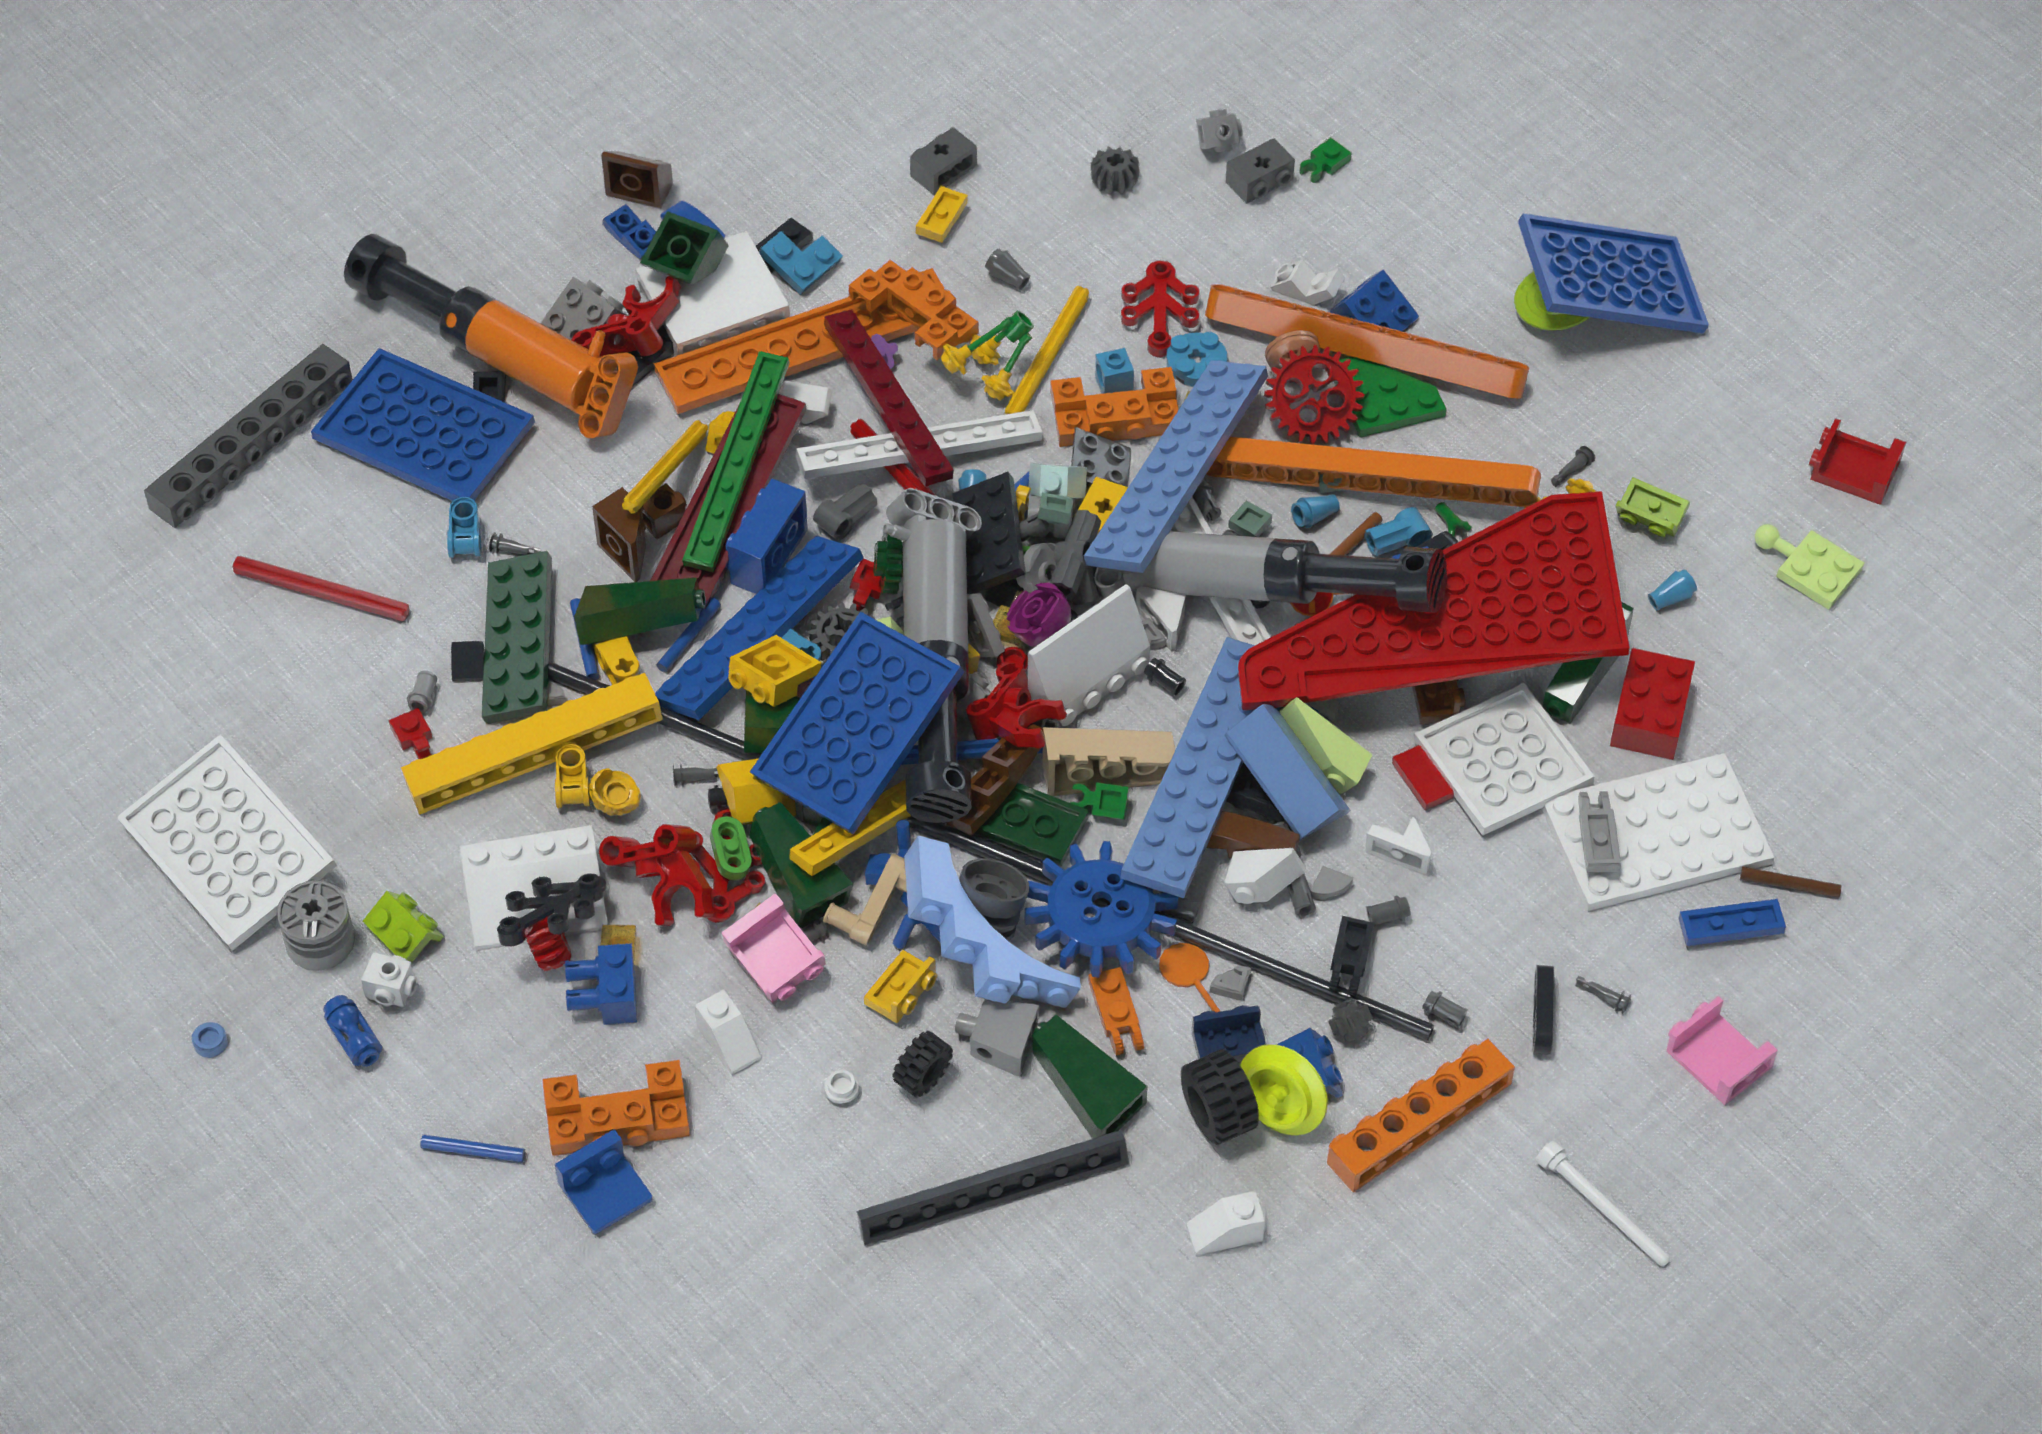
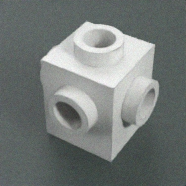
(388, 980)

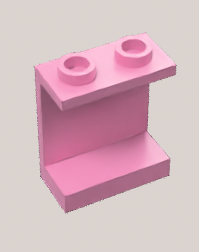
(1718, 1052)

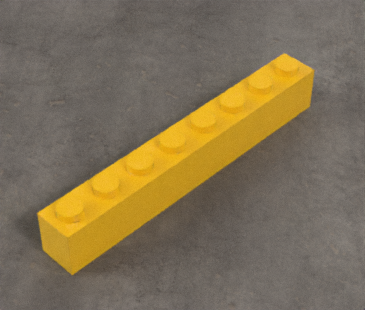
(531, 743)

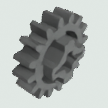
(834, 624)

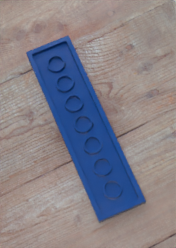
(769, 613)

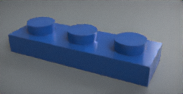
(1732, 922)

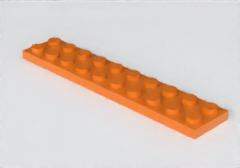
(726, 365)

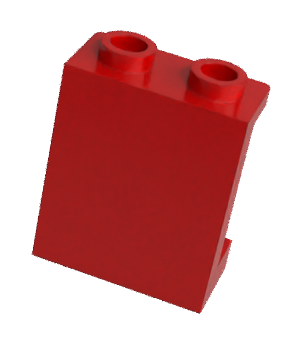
(1855, 464)

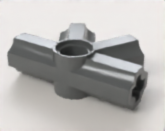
(1071, 573)

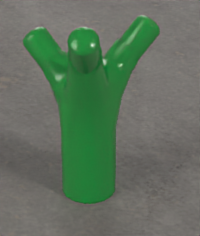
(1451, 518)

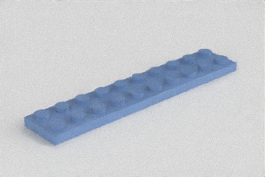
(1176, 466)
(1193, 785)

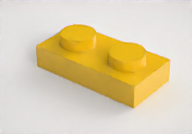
(941, 214)

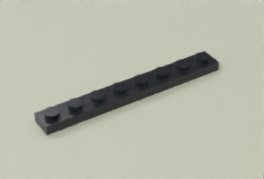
(992, 1187)

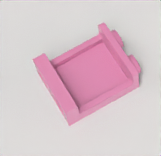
(773, 949)

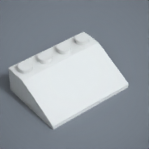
(1090, 656)
(512, 864)

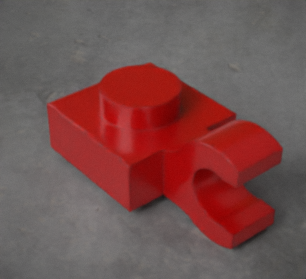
(865, 584)
(412, 731)

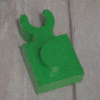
(1326, 157)
(1106, 800)

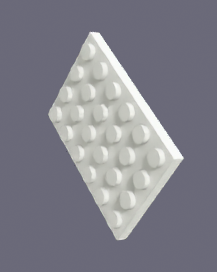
(1670, 828)
(225, 841)

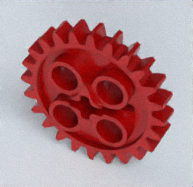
(1300, 370)

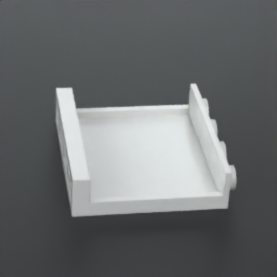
(723, 304)

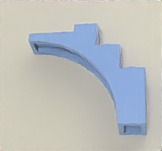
(967, 937)

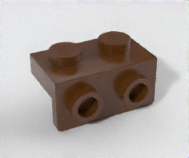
(1438, 701)

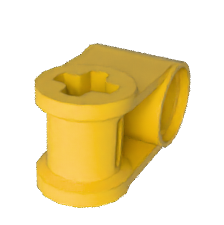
(617, 659)
(571, 781)

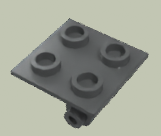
(1101, 457)

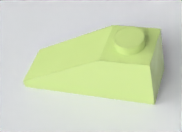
(1333, 751)

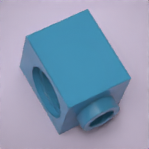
(1114, 371)

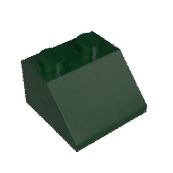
(684, 249)

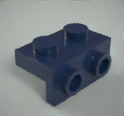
(1232, 1030)

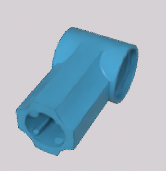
(1406, 529)

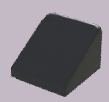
(490, 383)
(1003, 593)
(467, 661)

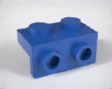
(1318, 1052)

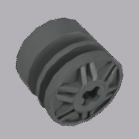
(996, 892)

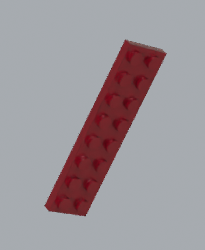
(775, 441)

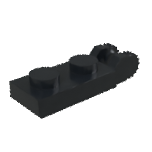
(1351, 952)

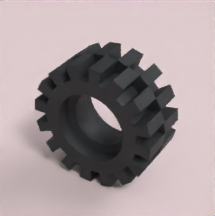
(922, 1064)

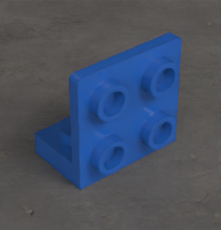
(1378, 303)
(602, 1183)

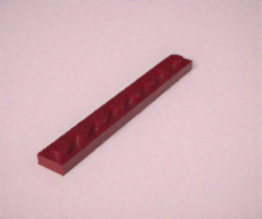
(888, 398)

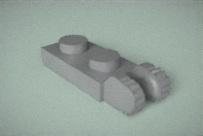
(1599, 834)

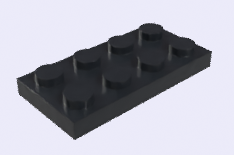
(996, 548)

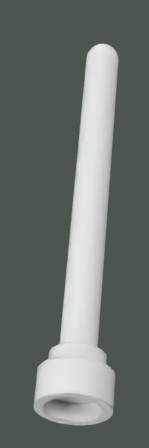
(1553, 1158)

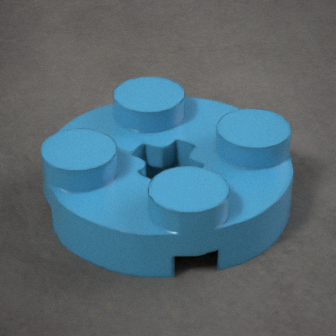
(1194, 345)

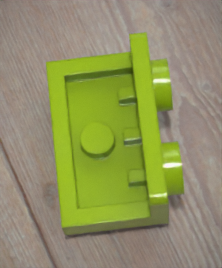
(1652, 507)
(401, 925)

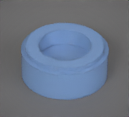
(209, 1039)

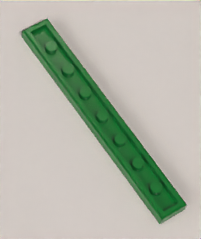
(735, 462)

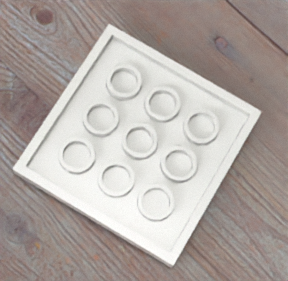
(1504, 758)

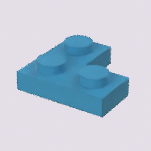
(799, 267)

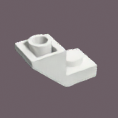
(1304, 285)
(816, 398)

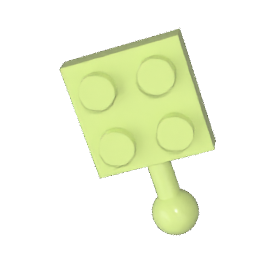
(1813, 567)

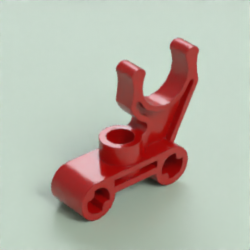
(639, 328)
(1011, 710)
(664, 857)

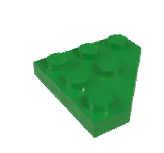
(1392, 399)

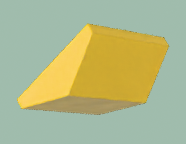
(747, 793)

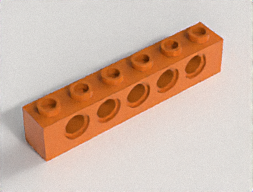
(1359, 1167)

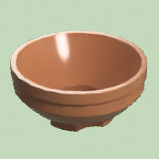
(1289, 341)

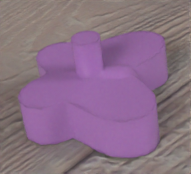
(886, 349)

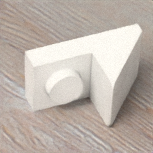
(1405, 850)

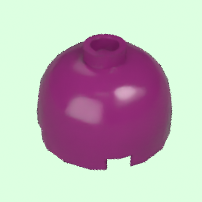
(1039, 614)

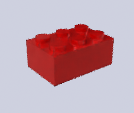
(1652, 703)

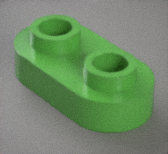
(732, 850)

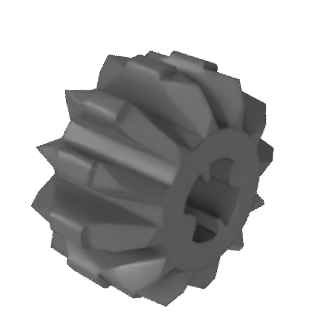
(1115, 170)

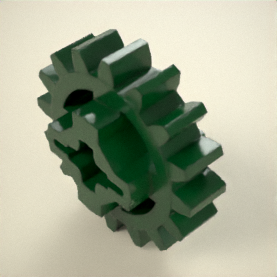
(888, 563)

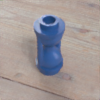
(343, 1017)

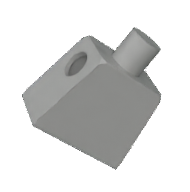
(1001, 1033)

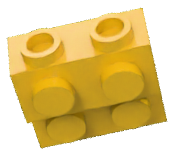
(772, 670)

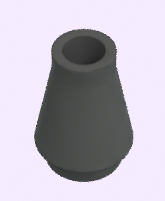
(1007, 269)

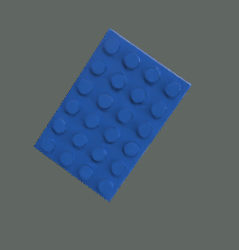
(1612, 273)
(423, 427)
(857, 722)

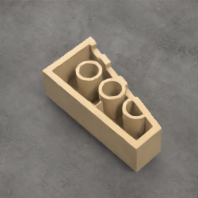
(1105, 757)

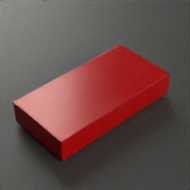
(1422, 777)

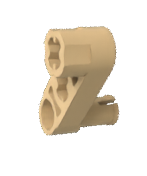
(863, 926)

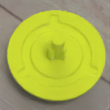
(1286, 1089)

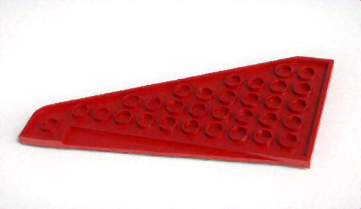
(1514, 599)

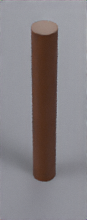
(1790, 882)

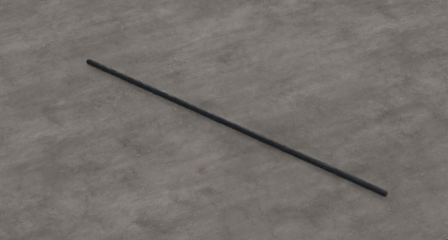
(1034, 869)

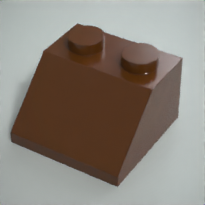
(636, 178)
(621, 533)

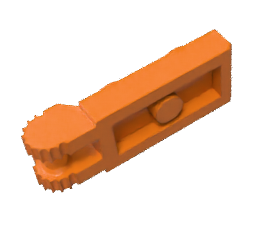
(1116, 1008)

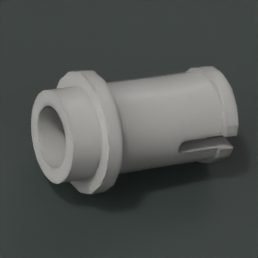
(422, 691)

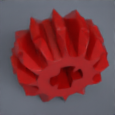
(547, 948)

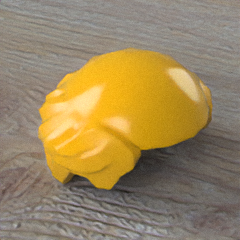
(614, 792)

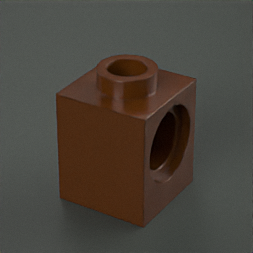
(663, 511)

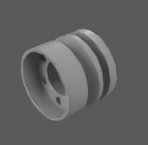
(316, 925)

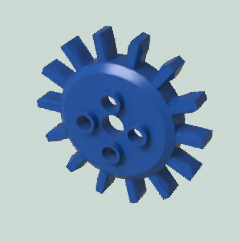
(1110, 930)

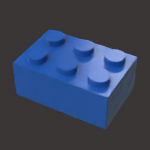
(767, 536)

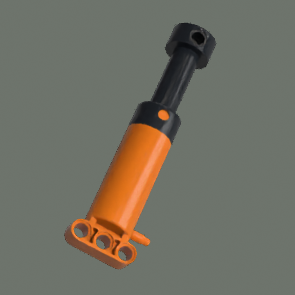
(502, 336)

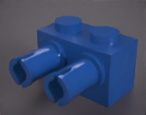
(616, 989)

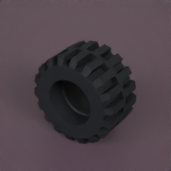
(1219, 1096)

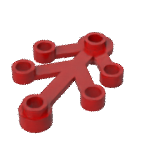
(1160, 276)
(719, 892)

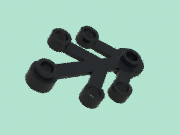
(587, 889)

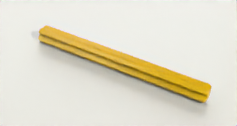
(1048, 351)
(665, 467)

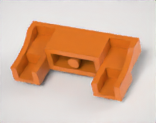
(918, 302)
(1115, 414)
(635, 1114)

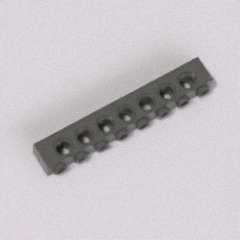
(248, 436)

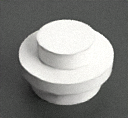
(841, 1087)

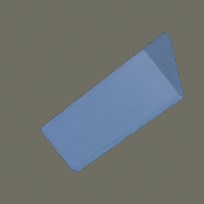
(1286, 771)

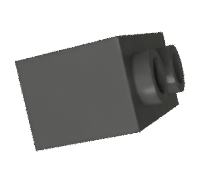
(943, 160)
(1260, 170)

